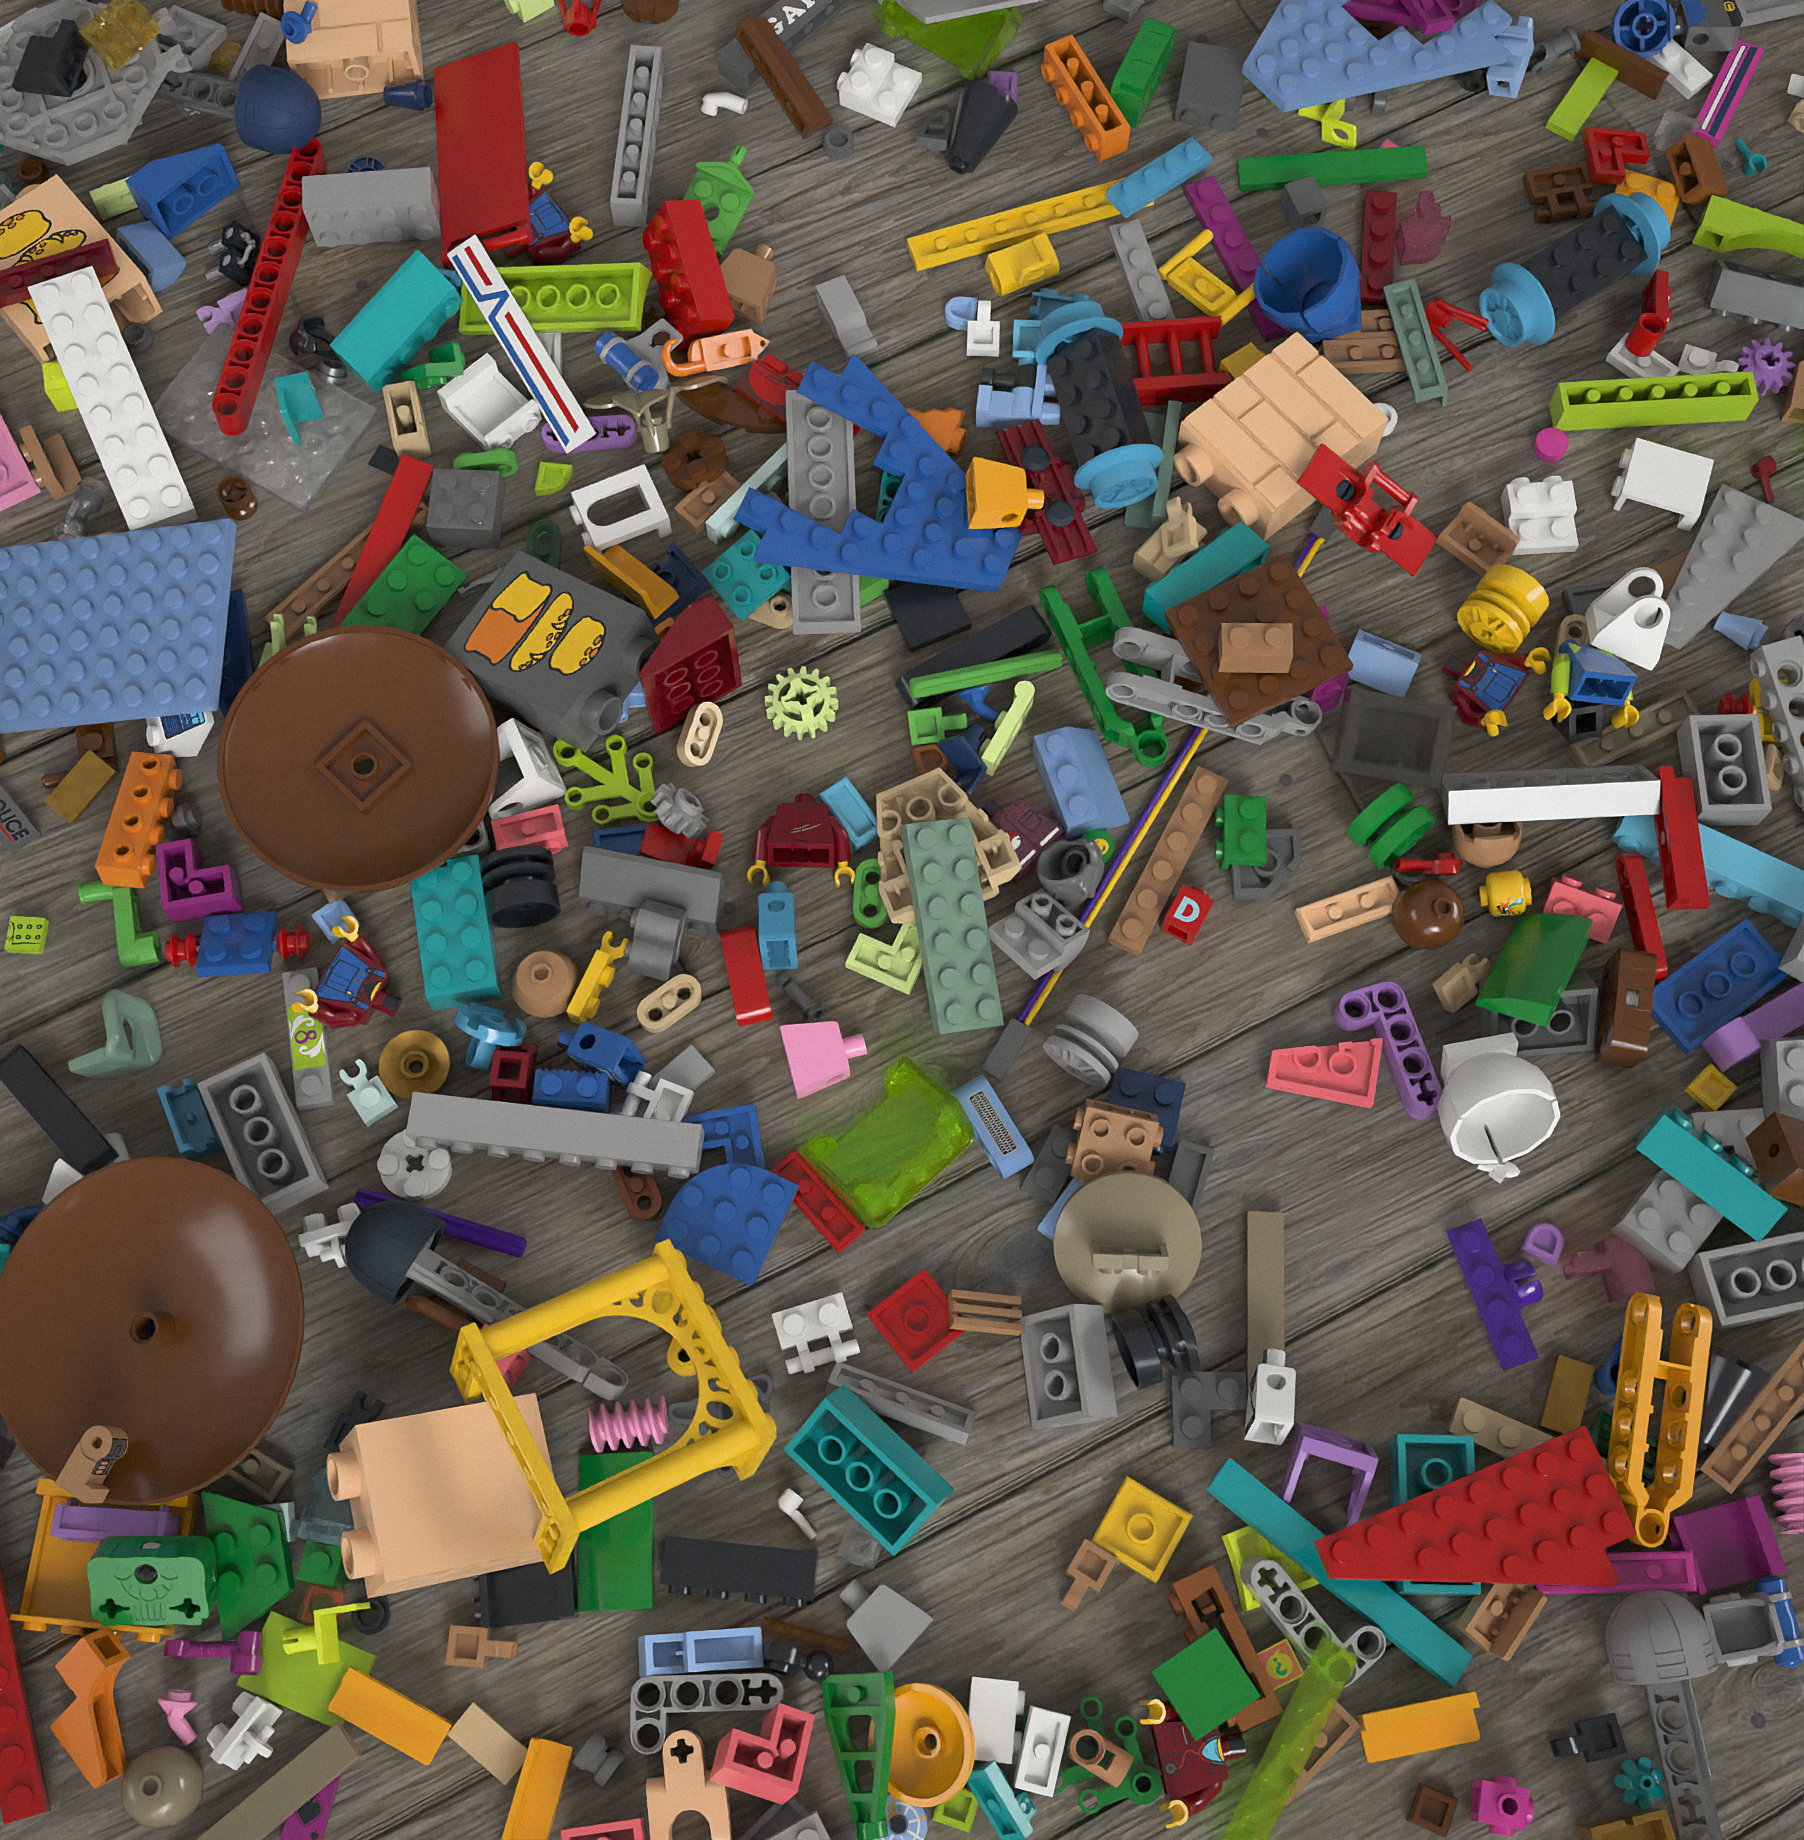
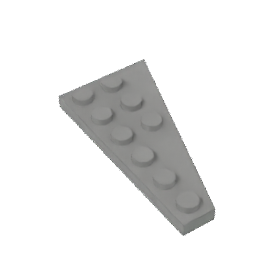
(1727, 556)

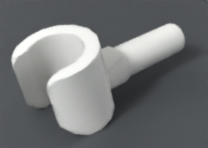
(788, 1503)

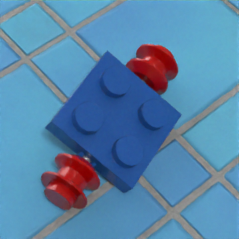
(237, 944)

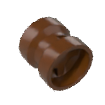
(237, 498)

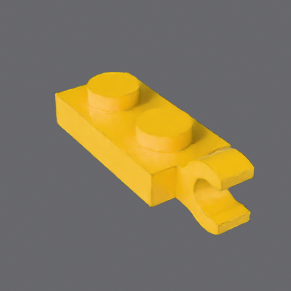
(598, 974)

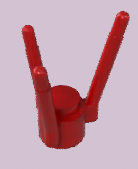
(578, 18)
(1441, 314)

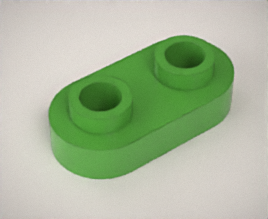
(494, 460)
(868, 895)

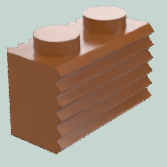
(1696, 170)

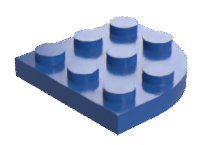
(729, 1218)

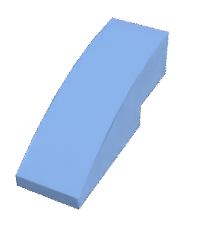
(700, 1651)

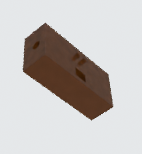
(1779, 1156)

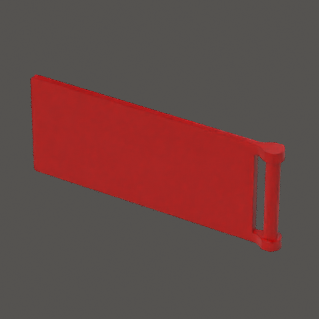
(482, 151)

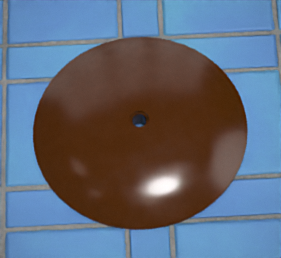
(77, 1313)

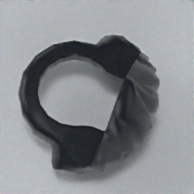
(304, 337)

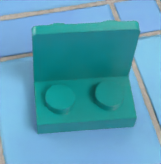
(744, 582)

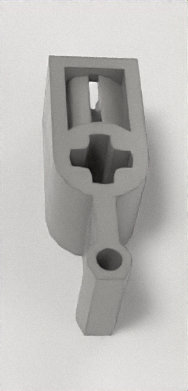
(845, 317)

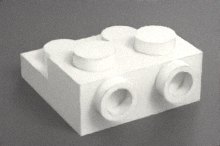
(877, 85)
(1541, 515)

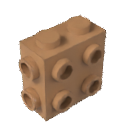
(1112, 1140)

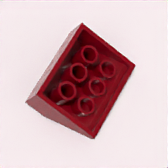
(691, 664)

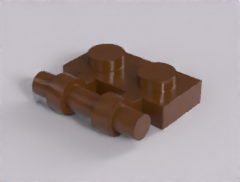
(1557, 184)

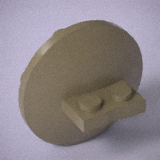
(1127, 1241)

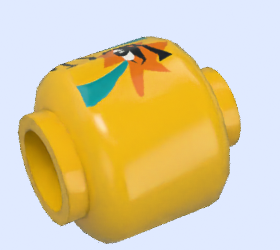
(1505, 893)

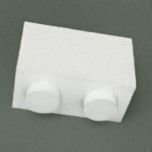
(993, 1718)

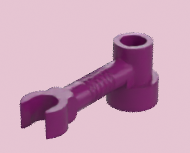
(243, 1653)

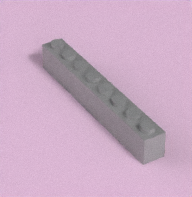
(555, 1133)

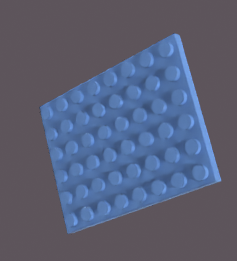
(114, 626)

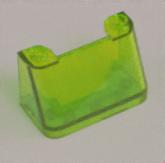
(965, 41)
(893, 1146)

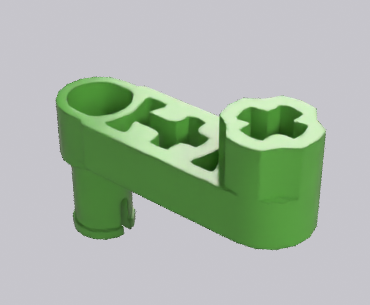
(133, 945)

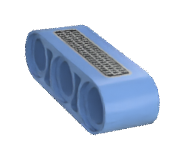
(993, 1127)

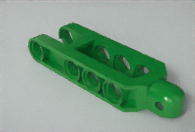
(1145, 740)

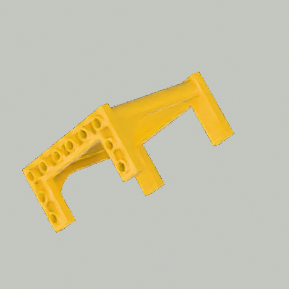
(665, 1291)

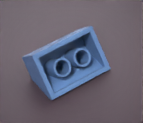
(1078, 781)

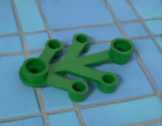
(1127, 1787)

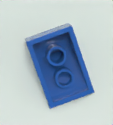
(182, 187)

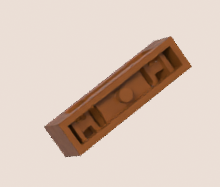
(1195, 1588)

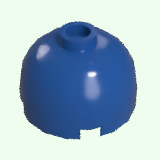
(1643, 26)

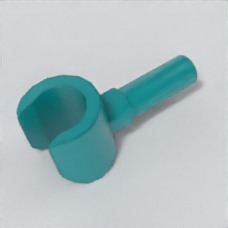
(1757, 160)

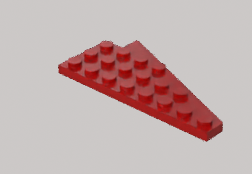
(1513, 1522)

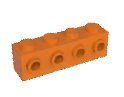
(1085, 98)
(138, 820)

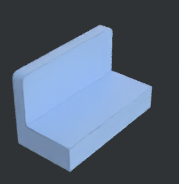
(1382, 664)

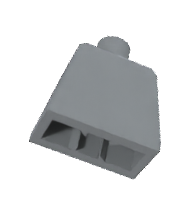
(883, 1623)

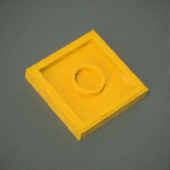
(1141, 1529)

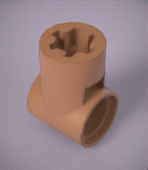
(1116, 1766)

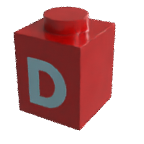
(1187, 914)

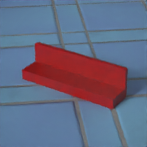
(1680, 843)

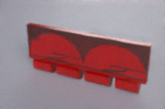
(767, 386)

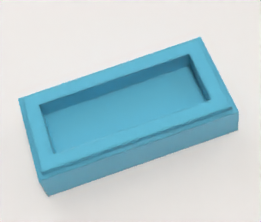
(851, 811)

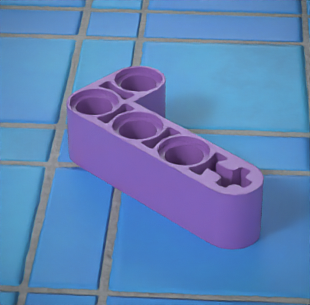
(1741, 1036)
(1394, 1050)

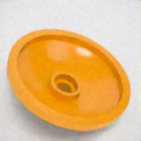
(918, 1770)

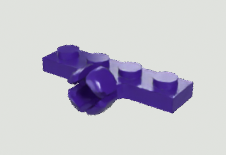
(1497, 1292)

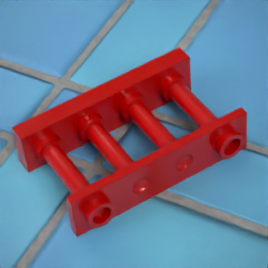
(1179, 385)

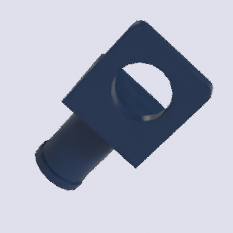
(963, 756)

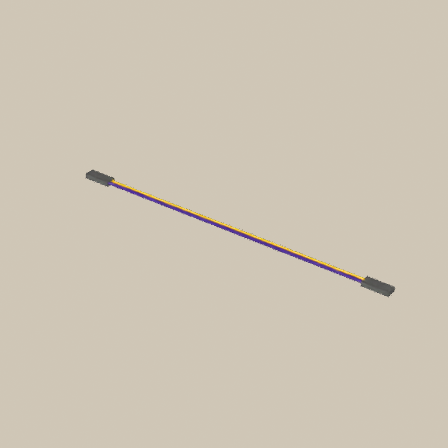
(1017, 1032)

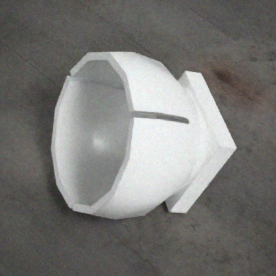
(1494, 1091)

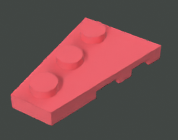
(1331, 1072)

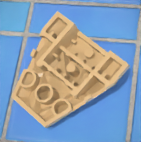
(928, 799)

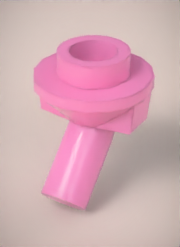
(176, 1705)

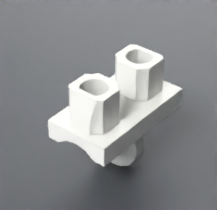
(331, 1239)
(247, 1735)

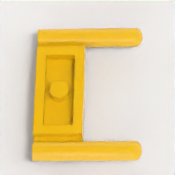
(1202, 286)

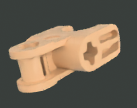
(686, 1788)

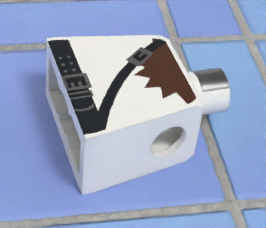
(1270, 1400)

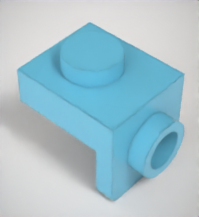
(1025, 340)

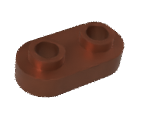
(634, 1190)

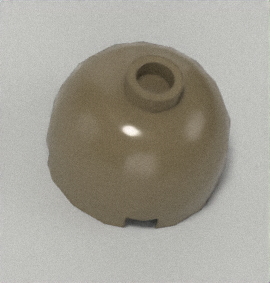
(162, 1786)

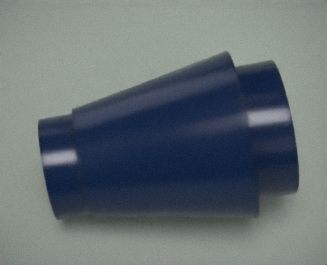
(409, 95)

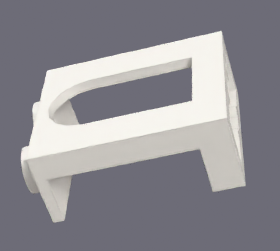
(606, 536)

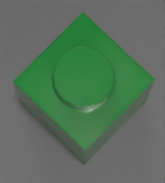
(322, 1565)

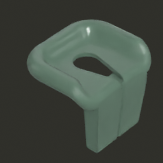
(116, 1056)

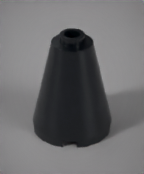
(977, 125)
(1728, 1393)

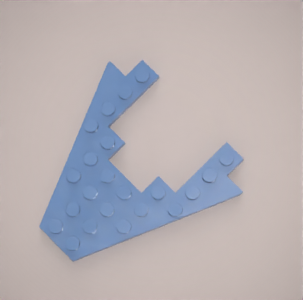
(1323, 55)

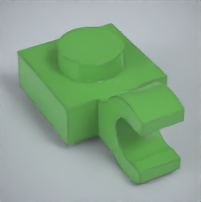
(928, 724)

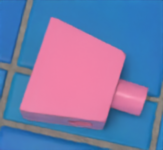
(819, 1054)

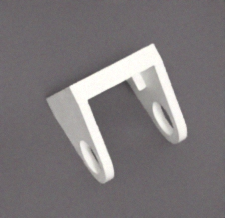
(1626, 623)
(541, 777)

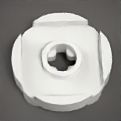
(414, 1185)

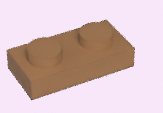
(705, 501)

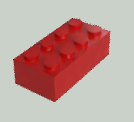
(687, 271)

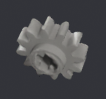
(679, 810)

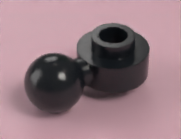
(784, 1659)

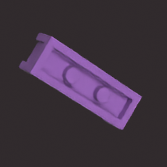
(94, 1524)

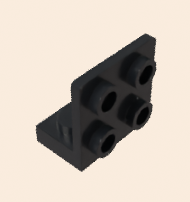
(52, 63)

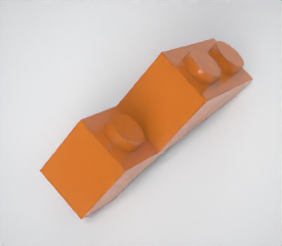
(90, 1724)

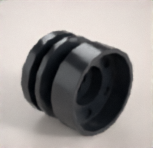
(520, 887)
(1160, 1340)

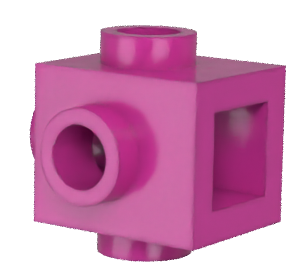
(1488, 1800)

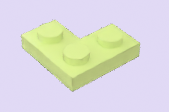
(891, 965)

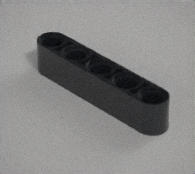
(1003, 640)
(55, 1111)

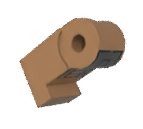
(92, 1462)

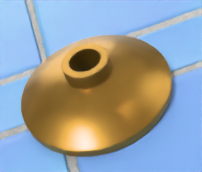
(407, 1050)

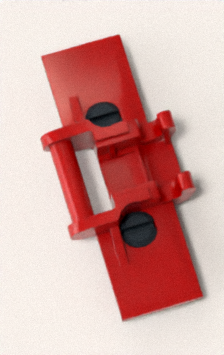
(1362, 519)

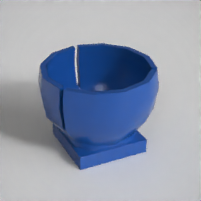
(1314, 286)

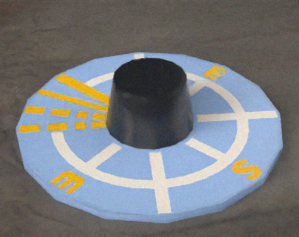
(904, 1821)

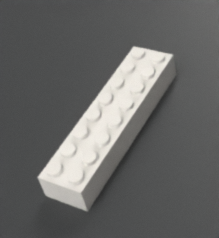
(112, 401)

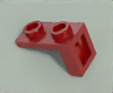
(671, 847)

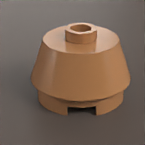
(545, 983)

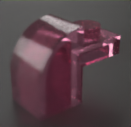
(1423, 237)
(1619, 1263)

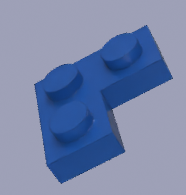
(736, 1131)

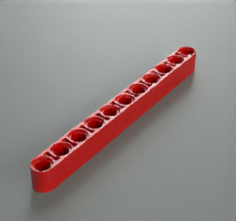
(266, 295)

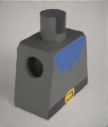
(1707, 25)

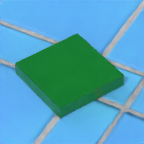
(1205, 1684)

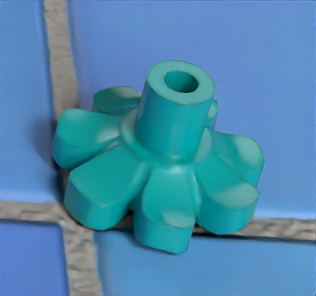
(1639, 1782)

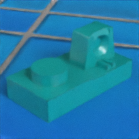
(1006, 1810)

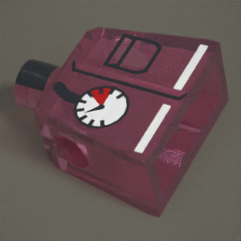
(1027, 830)

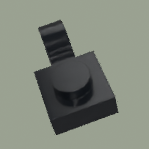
(1595, 1737)

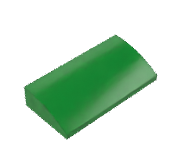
(1536, 966)
(618, 1553)

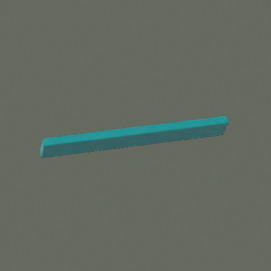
(1367, 1598)

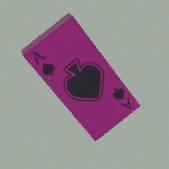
(312, 1818)

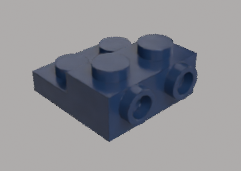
(1150, 1095)

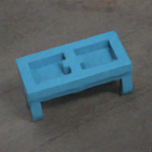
(190, 1120)

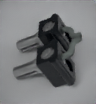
(236, 262)

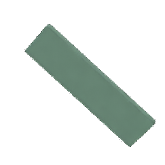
(1415, 341)
(1151, 511)

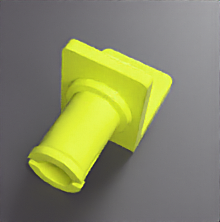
(1330, 117)
(322, 1635)

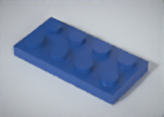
(1716, 986)

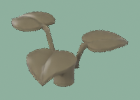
(652, 427)

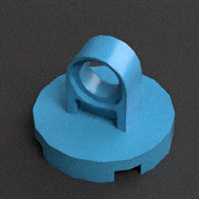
(487, 1031)

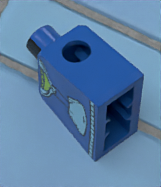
(603, 1051)

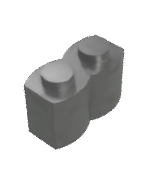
(655, 940)

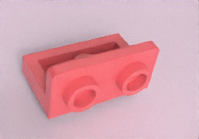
(532, 828)
(1570, 898)

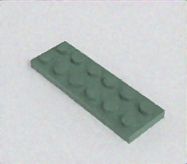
(951, 925)

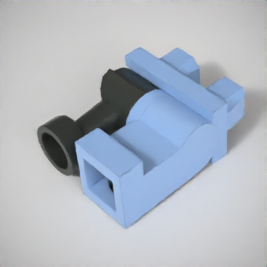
(1520, 43)
(1020, 405)

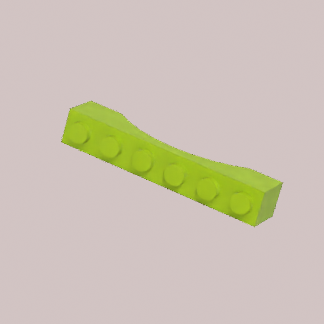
(1734, 226)

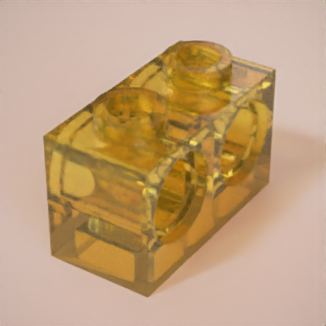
(119, 32)

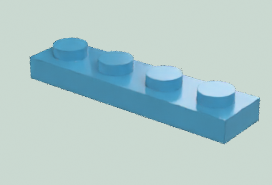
(1158, 177)

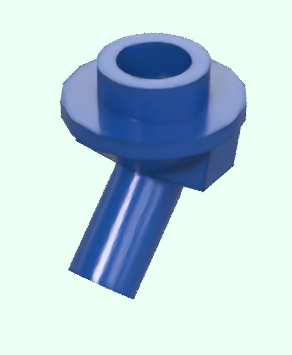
(296, 26)
(975, 697)
(11, 1225)

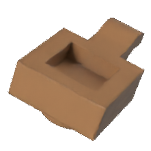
(1089, 1570)
(472, 1646)

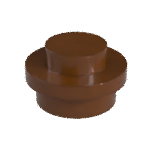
(32, 172)

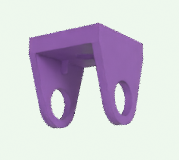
(1337, 1448)

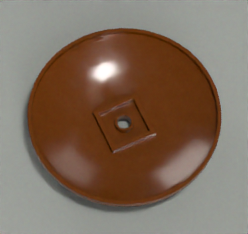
(323, 709)

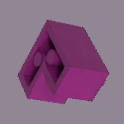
(189, 889)

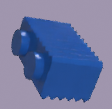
(573, 1090)

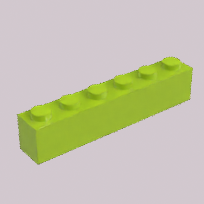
(1653, 401)

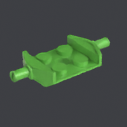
(723, 188)

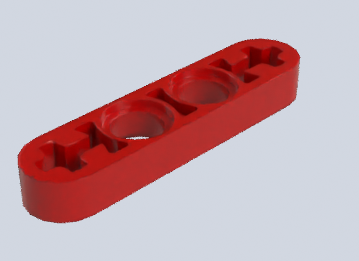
(1640, 908)

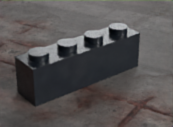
(739, 1569)

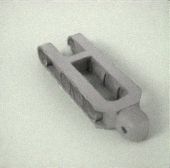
(1169, 699)

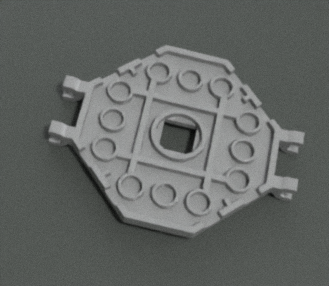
(99, 112)

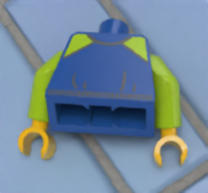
(1591, 676)

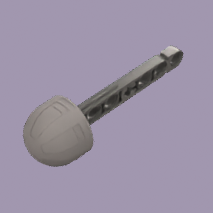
(1662, 1644)

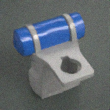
(636, 359)
(1755, 1625)

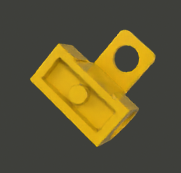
(1022, 265)

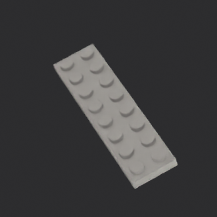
(823, 490)

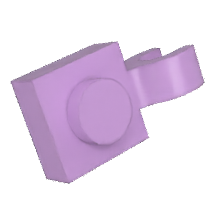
(227, 312)

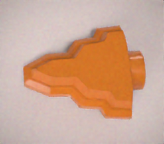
(943, 427)

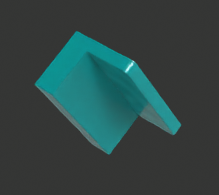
(297, 402)

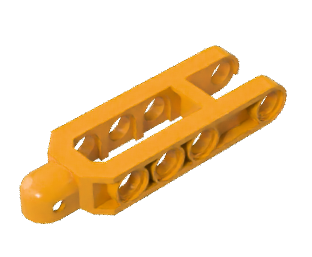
(1683, 1372)

